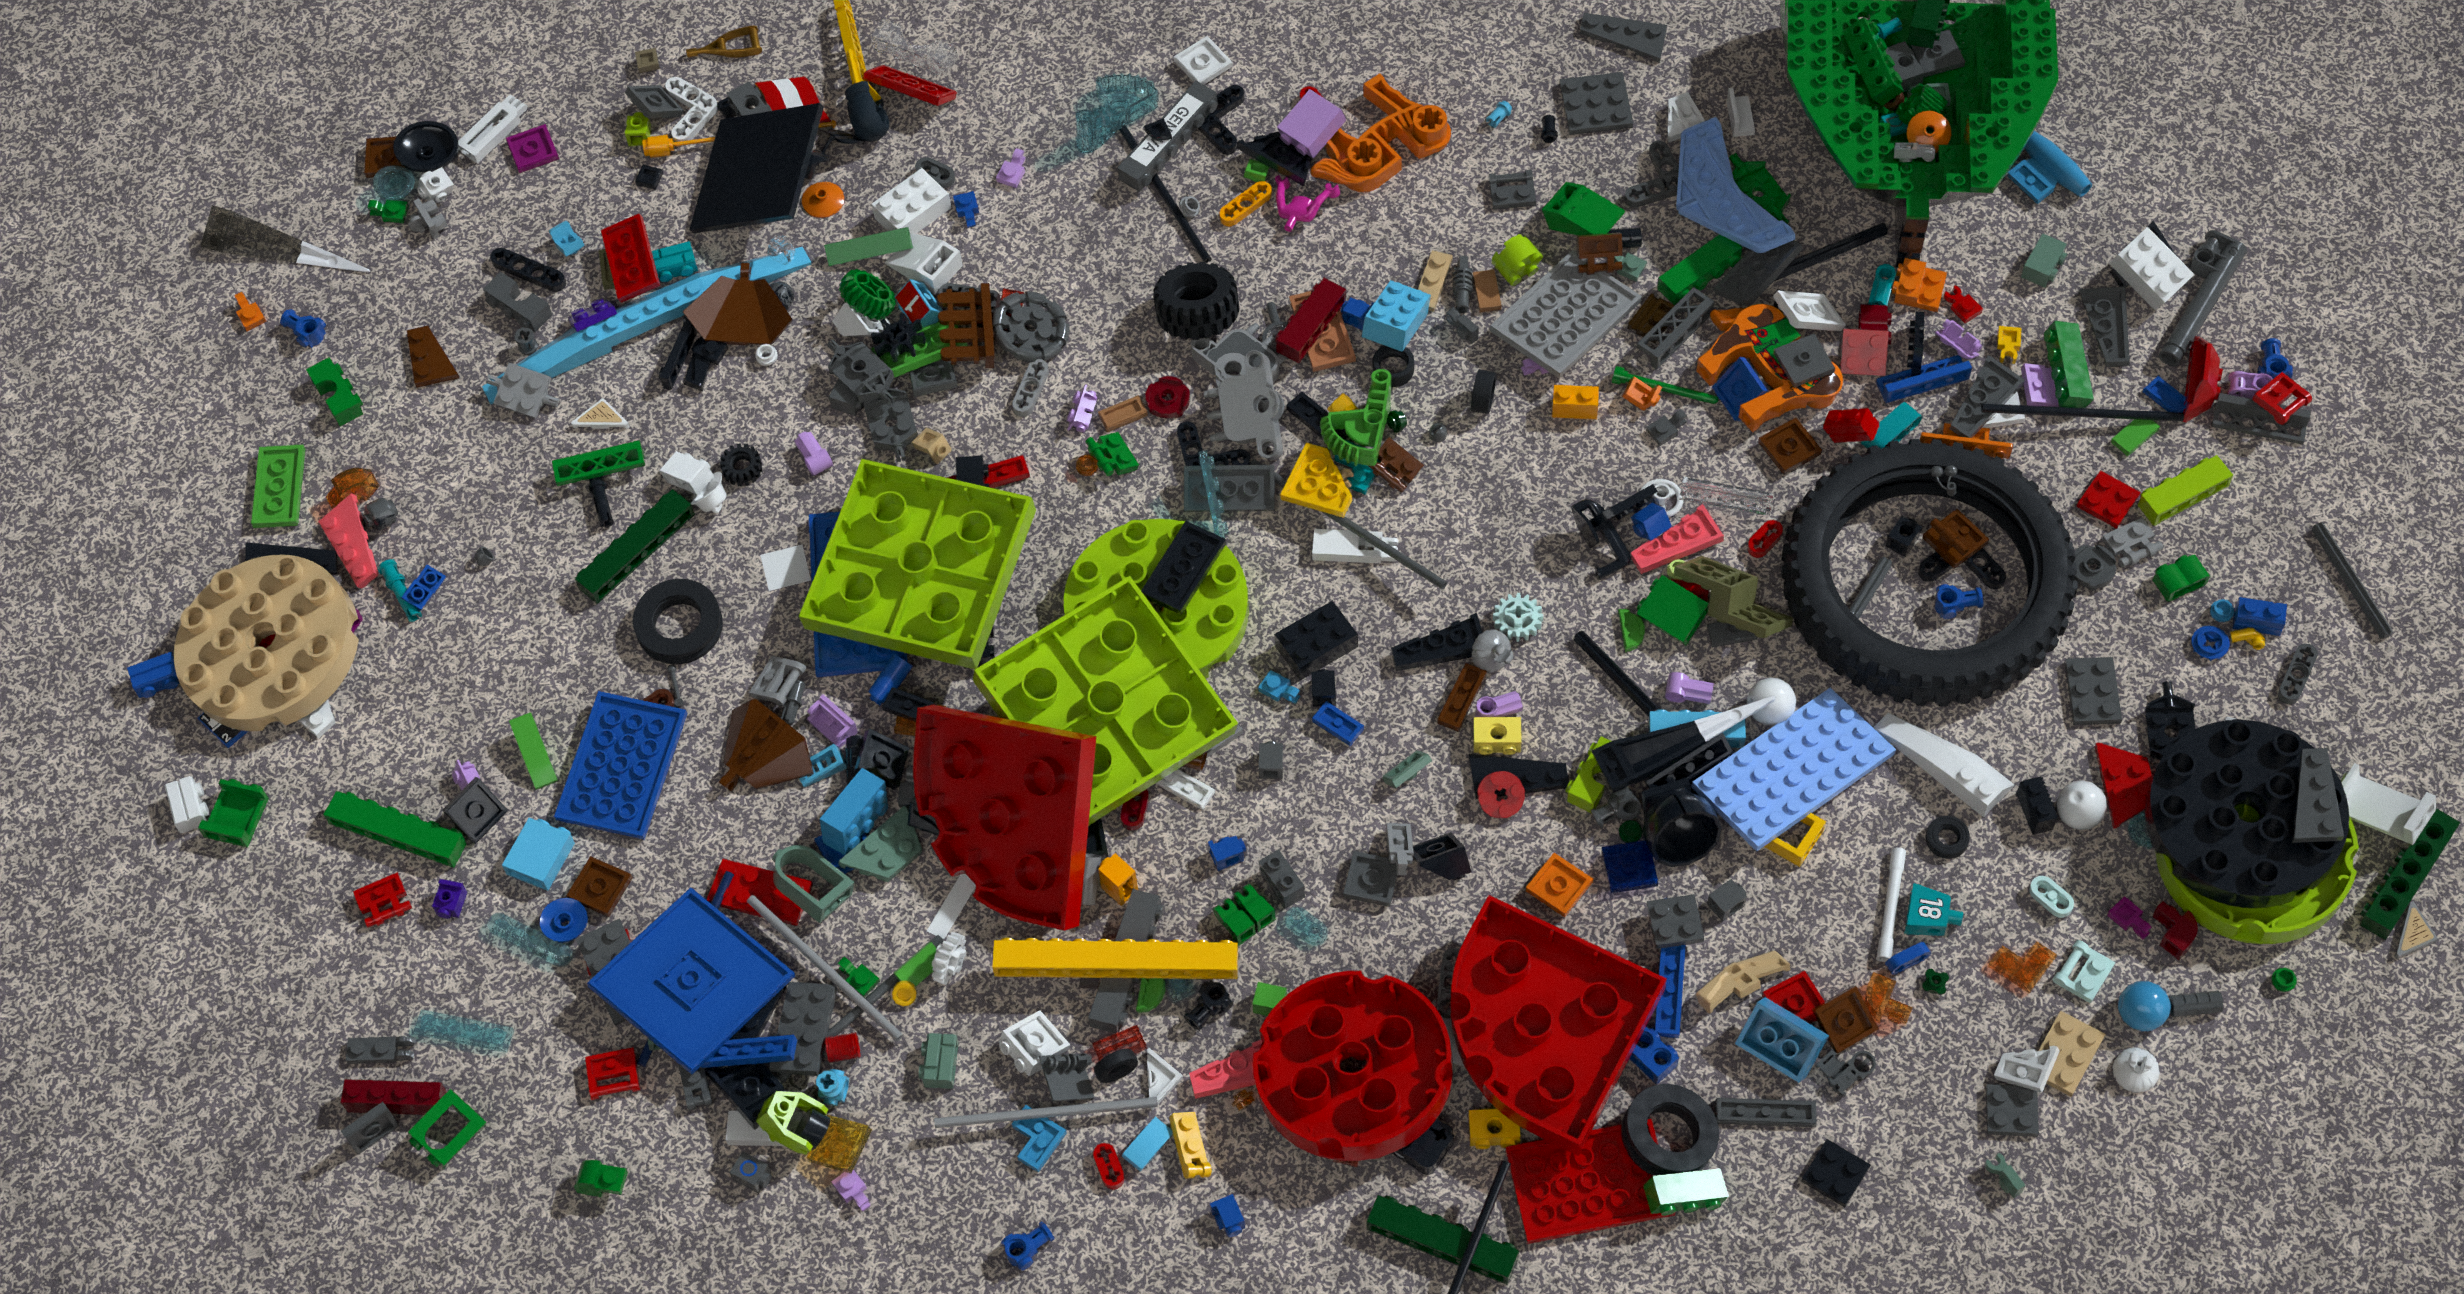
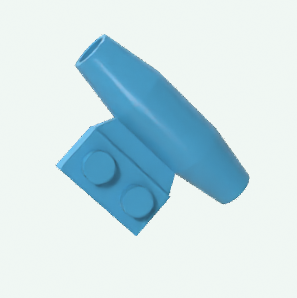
(2046, 169)

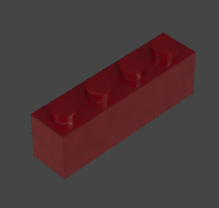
(1310, 320)
(398, 1096)

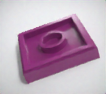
(532, 148)

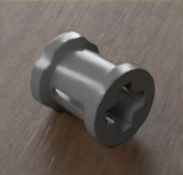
(528, 339)

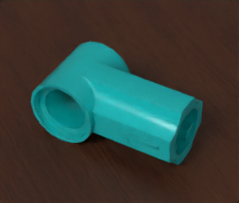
(1882, 287)

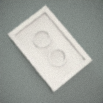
(1809, 310)

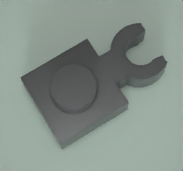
(1465, 327)

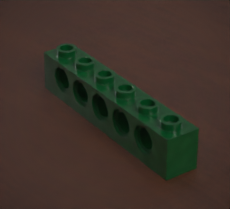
(2382, 922)

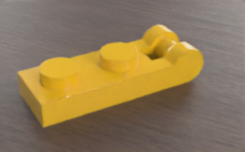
(1189, 1145)

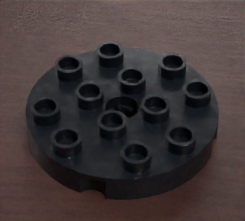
(2198, 828)

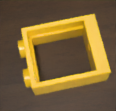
(1798, 855)

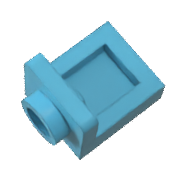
(566, 239)

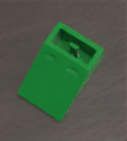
(1580, 211)

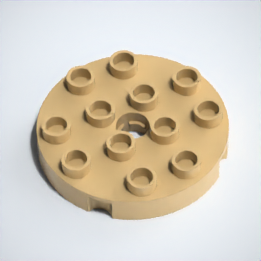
(255, 685)

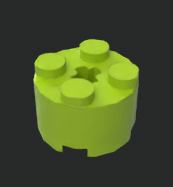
(1517, 259)

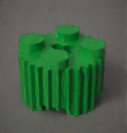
(1922, 99)

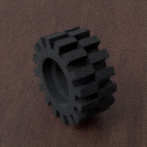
(746, 474)

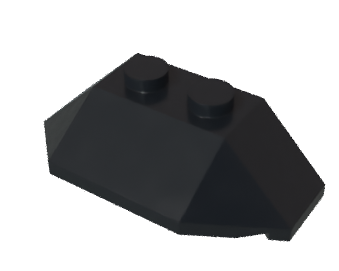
(1693, 763)

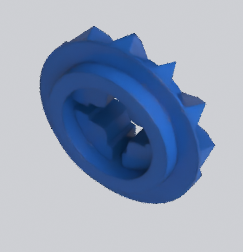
(2211, 634)

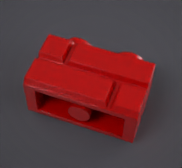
(1851, 425)

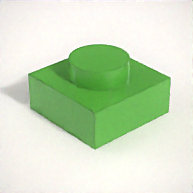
(1256, 171)

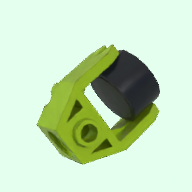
(778, 1112)

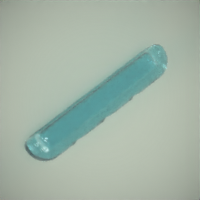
(529, 940)

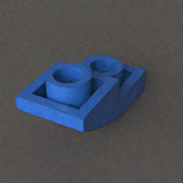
(424, 587)

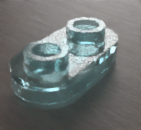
(1305, 925)

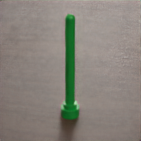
(1622, 376)

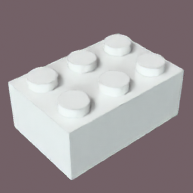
(912, 203)
(2151, 268)

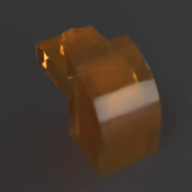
(355, 481)
(1880, 1003)

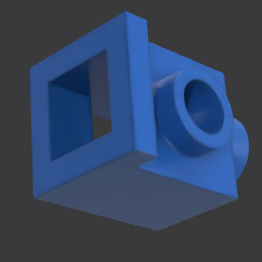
(1355, 312)
(1227, 852)
(1228, 1215)

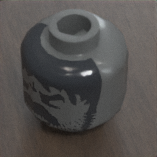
(784, 293)
(380, 514)

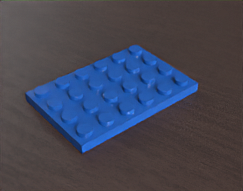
(621, 765)

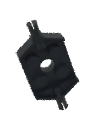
(2167, 713)

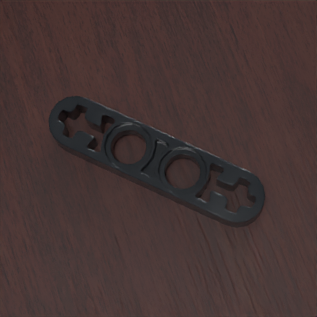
(528, 269)

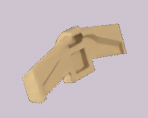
(1740, 978)

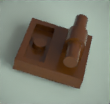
(1955, 538)

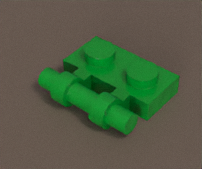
(1116, 452)

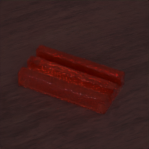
(1119, 1036)

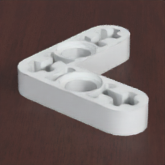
(697, 108)

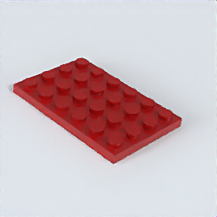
(1581, 1193)

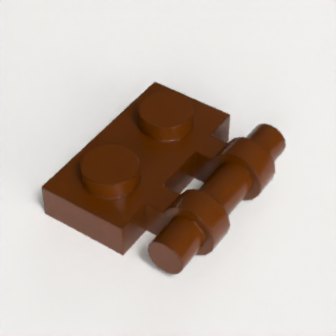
(1599, 246)
(1398, 461)

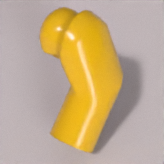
(2249, 635)

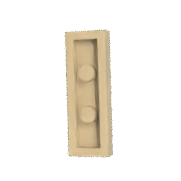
(1435, 276)

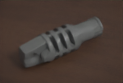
(1462, 284)

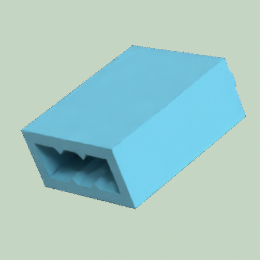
(538, 853)

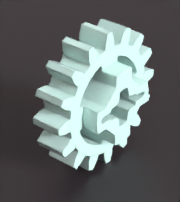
(1529, 615)

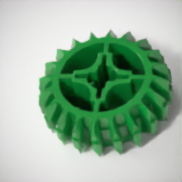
(867, 294)

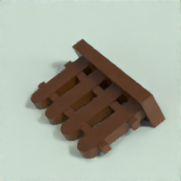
(967, 335)

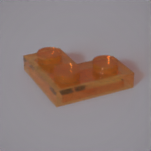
(2020, 971)

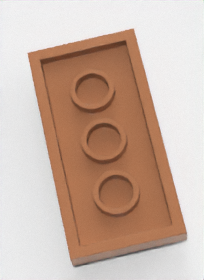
(1333, 345)

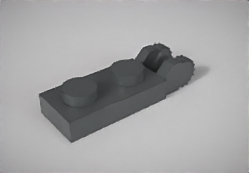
(379, 1049)

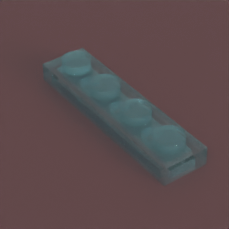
(1212, 487)
(464, 1031)

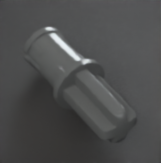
(793, 702)

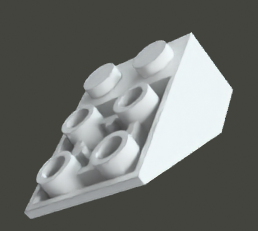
(928, 261)

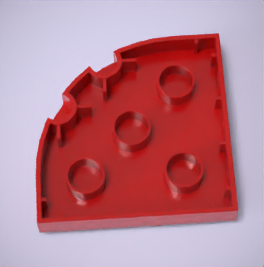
(1008, 809)
(1546, 1020)

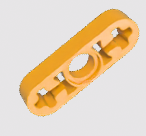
(1247, 195)

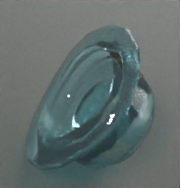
(393, 182)

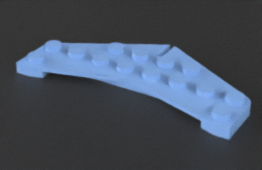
(1712, 197)

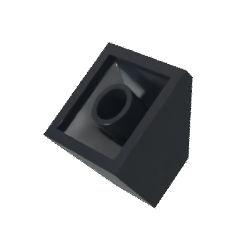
(1443, 856)

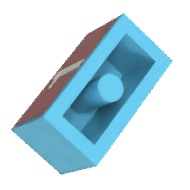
(918, 303)

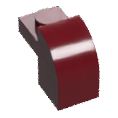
(2181, 929)

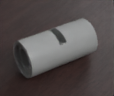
(1091, 879)

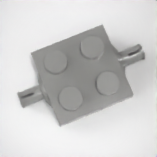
(522, 390)

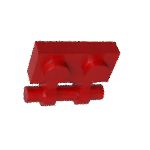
(379, 894)

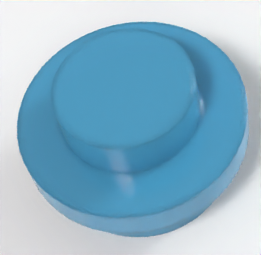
(2222, 610)

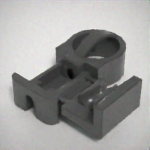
(1842, 1075)

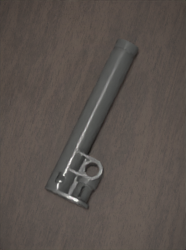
(2217, 264)

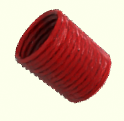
(842, 1047)

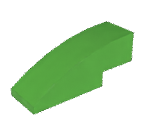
(533, 750)

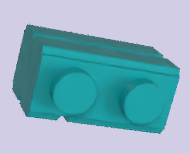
(674, 261)

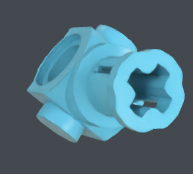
(832, 1086)

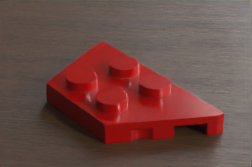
(2124, 781)

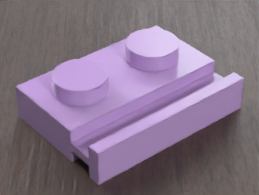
(2039, 385)

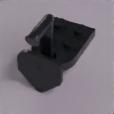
(1602, 521)

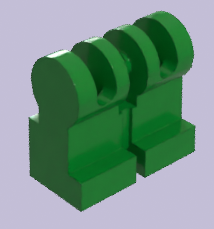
(1254, 914)

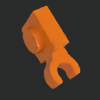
(249, 314)

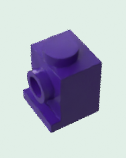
(452, 907)

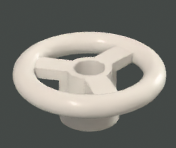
(1667, 490)

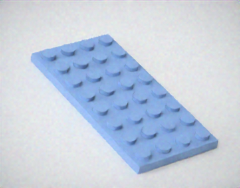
(1793, 769)

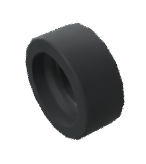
(1402, 377)
(1483, 391)

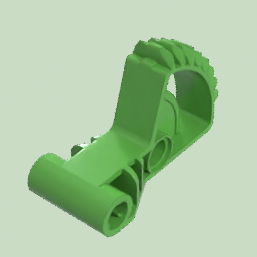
(1361, 425)

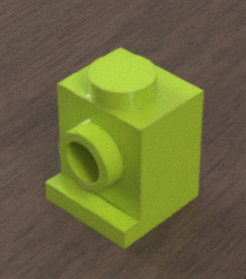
(637, 126)

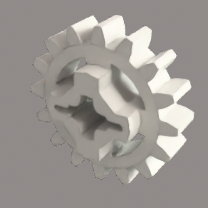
(949, 958)

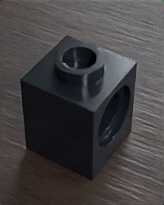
(1900, 543)
(1323, 687)

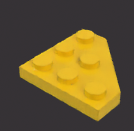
(1317, 483)

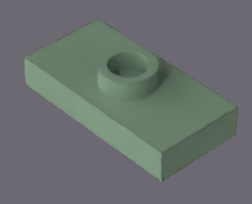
(1406, 769)

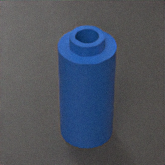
(890, 677)

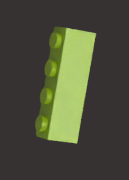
(2185, 489)

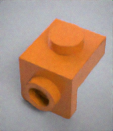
(1641, 394)

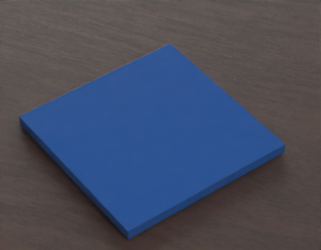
(691, 980)

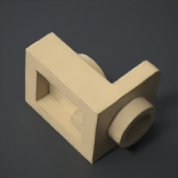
(932, 444)

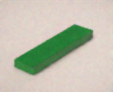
(868, 246)

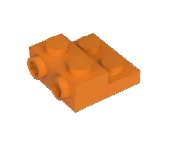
(1918, 285)

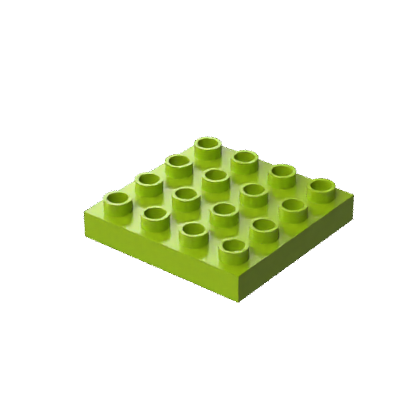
(918, 563)
(1116, 677)

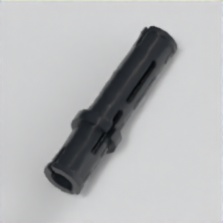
(597, 489)

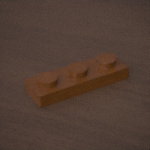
(1462, 697)

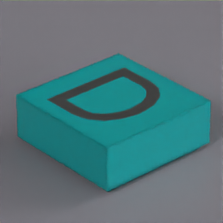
(1896, 126)

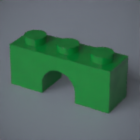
(343, 403)

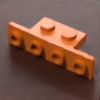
(1979, 440)

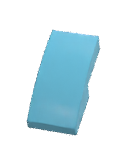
(1147, 1144)

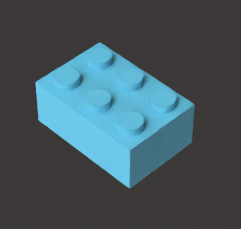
(1396, 315)

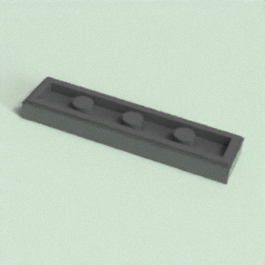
(1765, 1112)

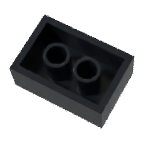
(1316, 640)

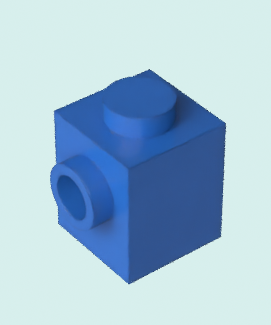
(1651, 521)

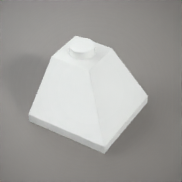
(855, 324)

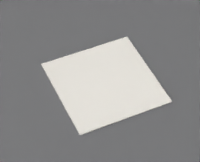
(785, 567)

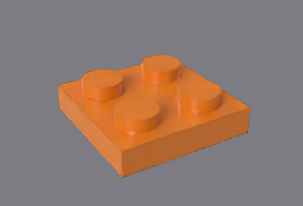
(1559, 884)

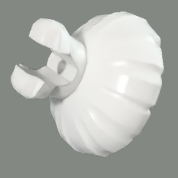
(2136, 1077)

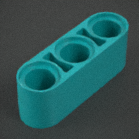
(1895, 426)

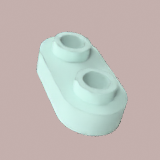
(2053, 896)

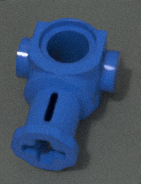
(306, 328)
(2273, 359)
(1957, 599)
(1029, 1243)

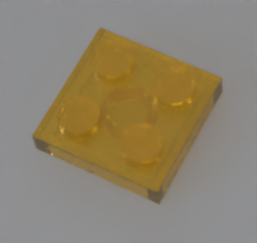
(841, 1145)

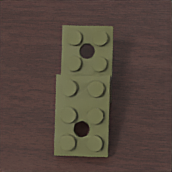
(1733, 596)

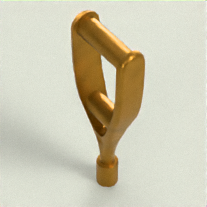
(730, 53)

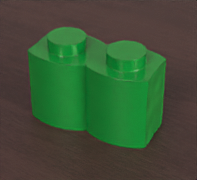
(2181, 577)

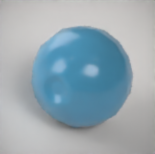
(2144, 1006)

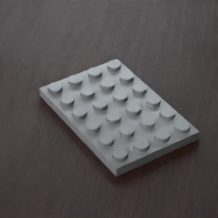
(1565, 315)

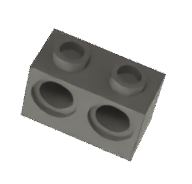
(1281, 879)

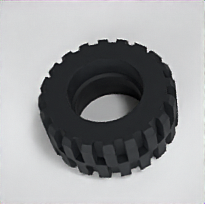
(1196, 300)

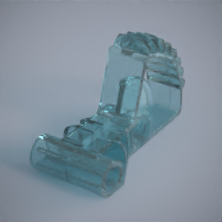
(1116, 109)

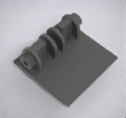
(1067, 1076)

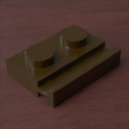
(1649, 315)

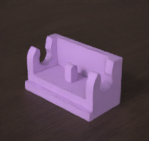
(831, 721)

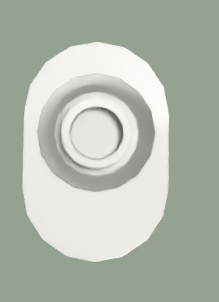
(711, 496)

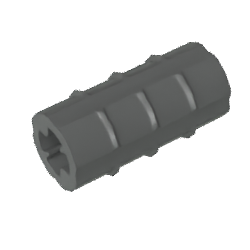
(2196, 1003)

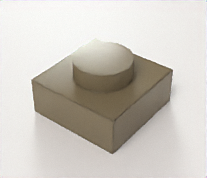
(647, 60)

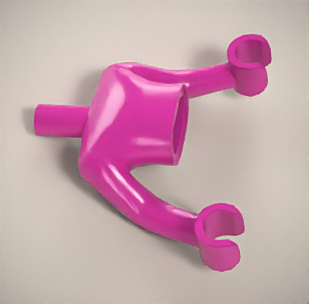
(1300, 207)

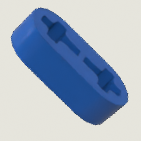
(1908, 958)

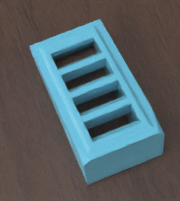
(831, 769)

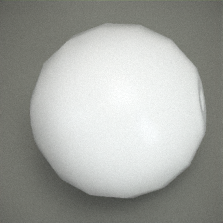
(1778, 710)
(2081, 805)

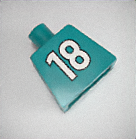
(1930, 912)

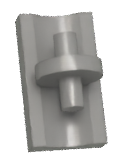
(424, 220)

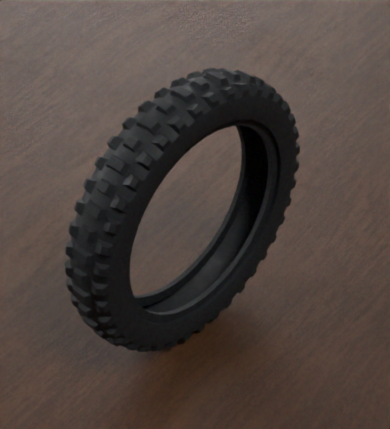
(1911, 671)

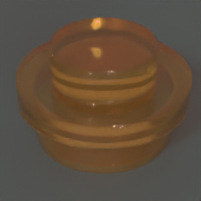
(1086, 465)
(1243, 1099)

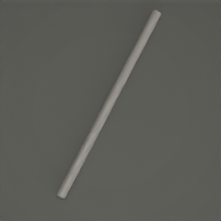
(825, 968)
(1045, 1112)

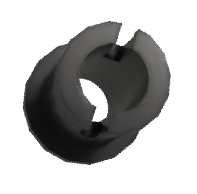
(1549, 132)

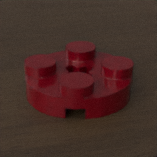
(1167, 409)

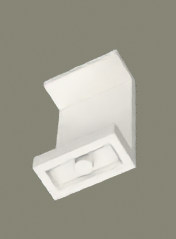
(2386, 808)

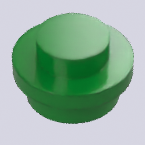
(2284, 979)

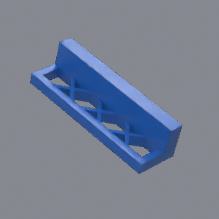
(1926, 381)

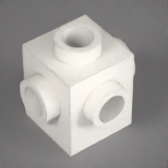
(435, 185)

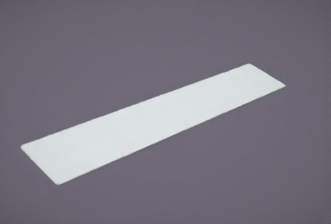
(952, 906)

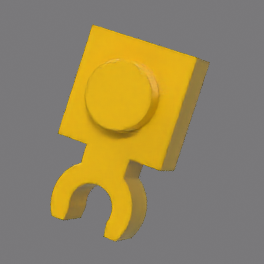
(2009, 342)

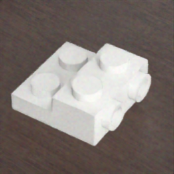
(1029, 1040)

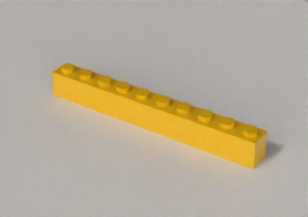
(1115, 959)

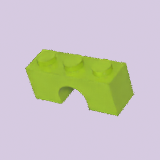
(1584, 790)

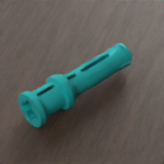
(396, 583)

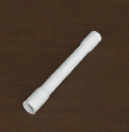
(1886, 940)

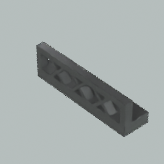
(1685, 328)
(2249, 409)

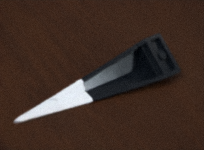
(1641, 755)

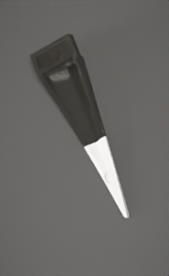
(243, 236)

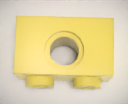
(1507, 727)

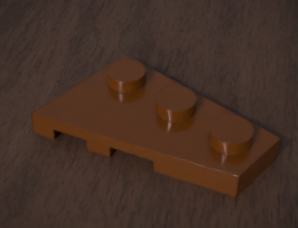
(428, 359)

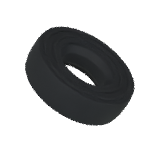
(1947, 823)
(1115, 1065)

